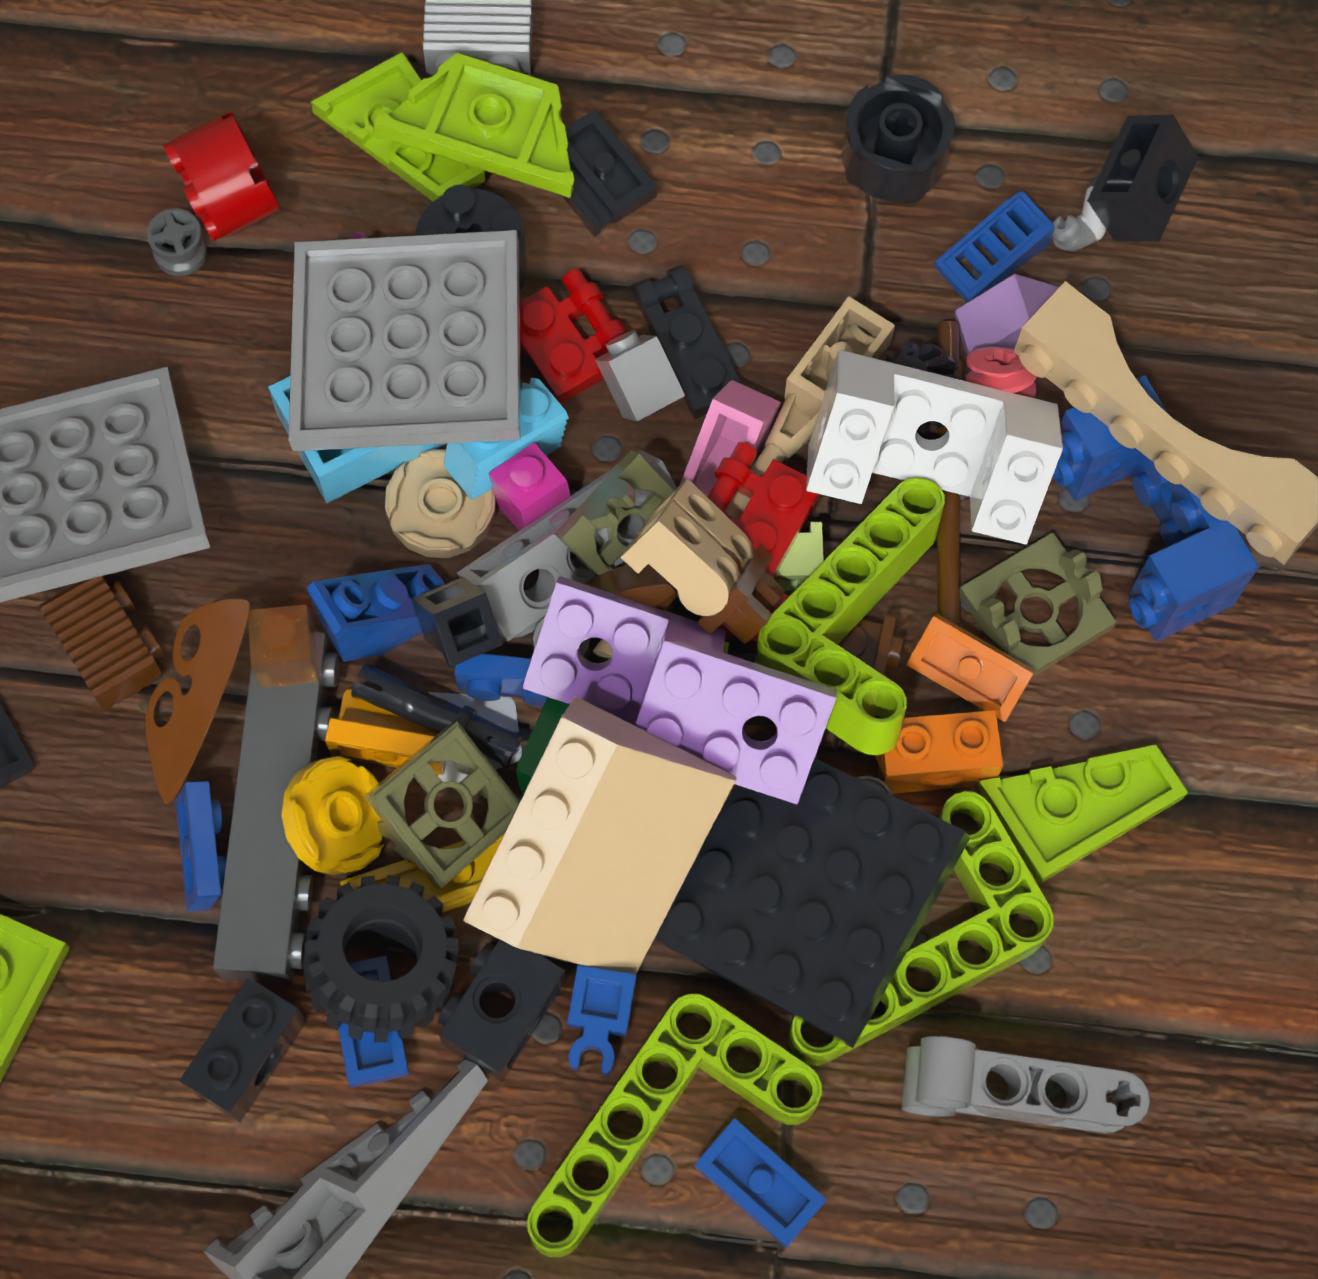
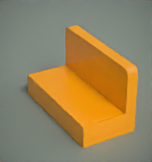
(375, 735)

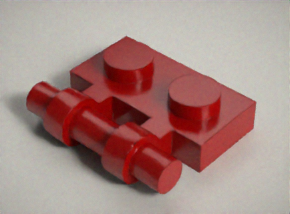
(553, 343)
(776, 505)

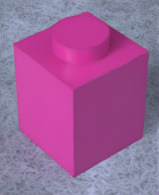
(528, 486)

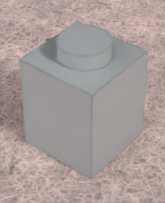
(639, 375)

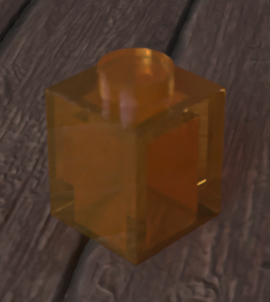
(282, 646)

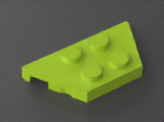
(486, 121)

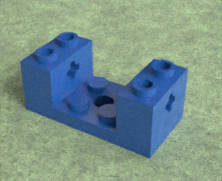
(1204, 556)

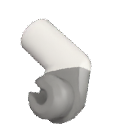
(1079, 230)

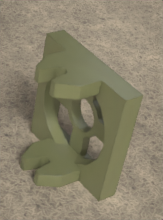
(605, 510)
(1004, 631)
(389, 795)

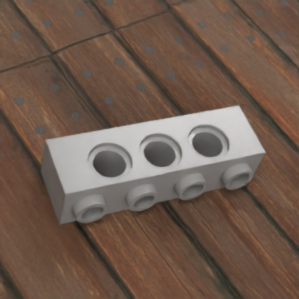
(535, 547)

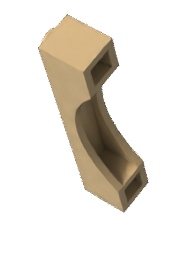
(1261, 496)

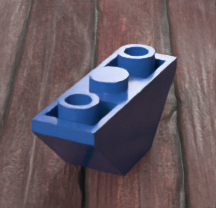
(371, 610)

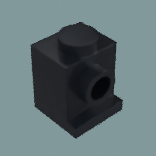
(457, 621)

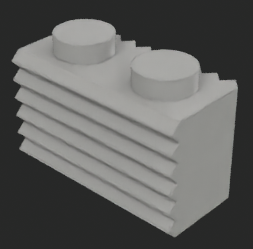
(480, 29)

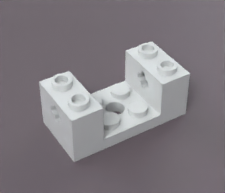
(995, 446)

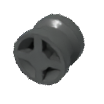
(172, 229)

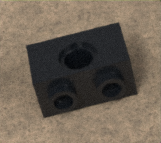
(1143, 178)
(499, 1041)
(243, 1050)

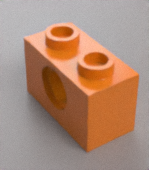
(943, 753)

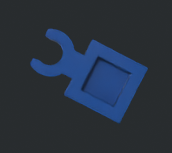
(599, 1007)

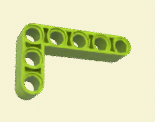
(838, 598)
(940, 953)
(654, 1105)

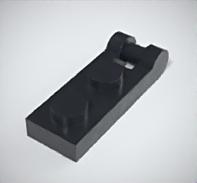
(686, 338)

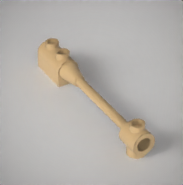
(804, 397)

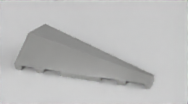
(348, 1195)

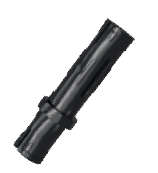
(434, 712)

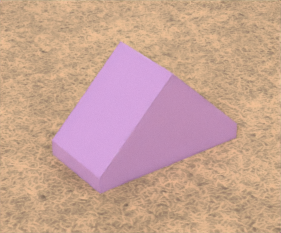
(1001, 312)

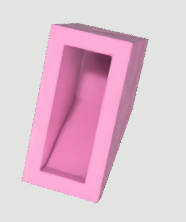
(733, 417)

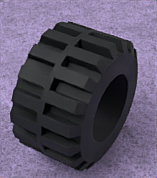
(388, 913)

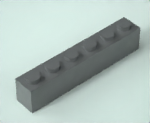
(263, 875)

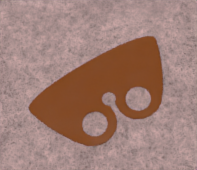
(179, 741)

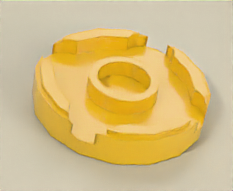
(329, 817)

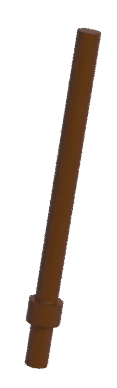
(949, 529)

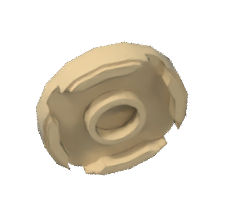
(432, 517)

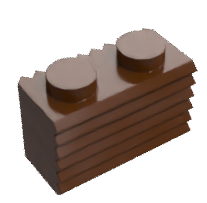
(102, 640)

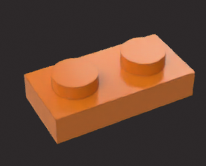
(970, 667)

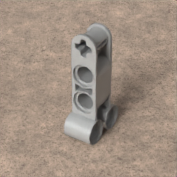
(951, 1076)

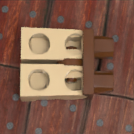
(707, 563)

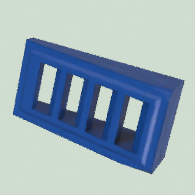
(1019, 223)

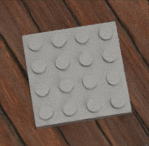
(405, 341)
(95, 484)

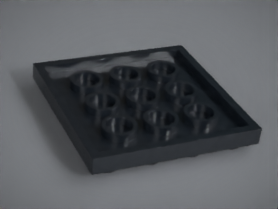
(813, 896)

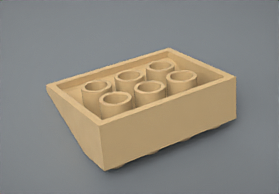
(599, 843)

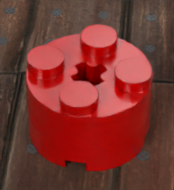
(222, 176)

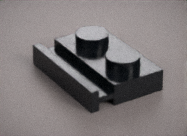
(605, 175)

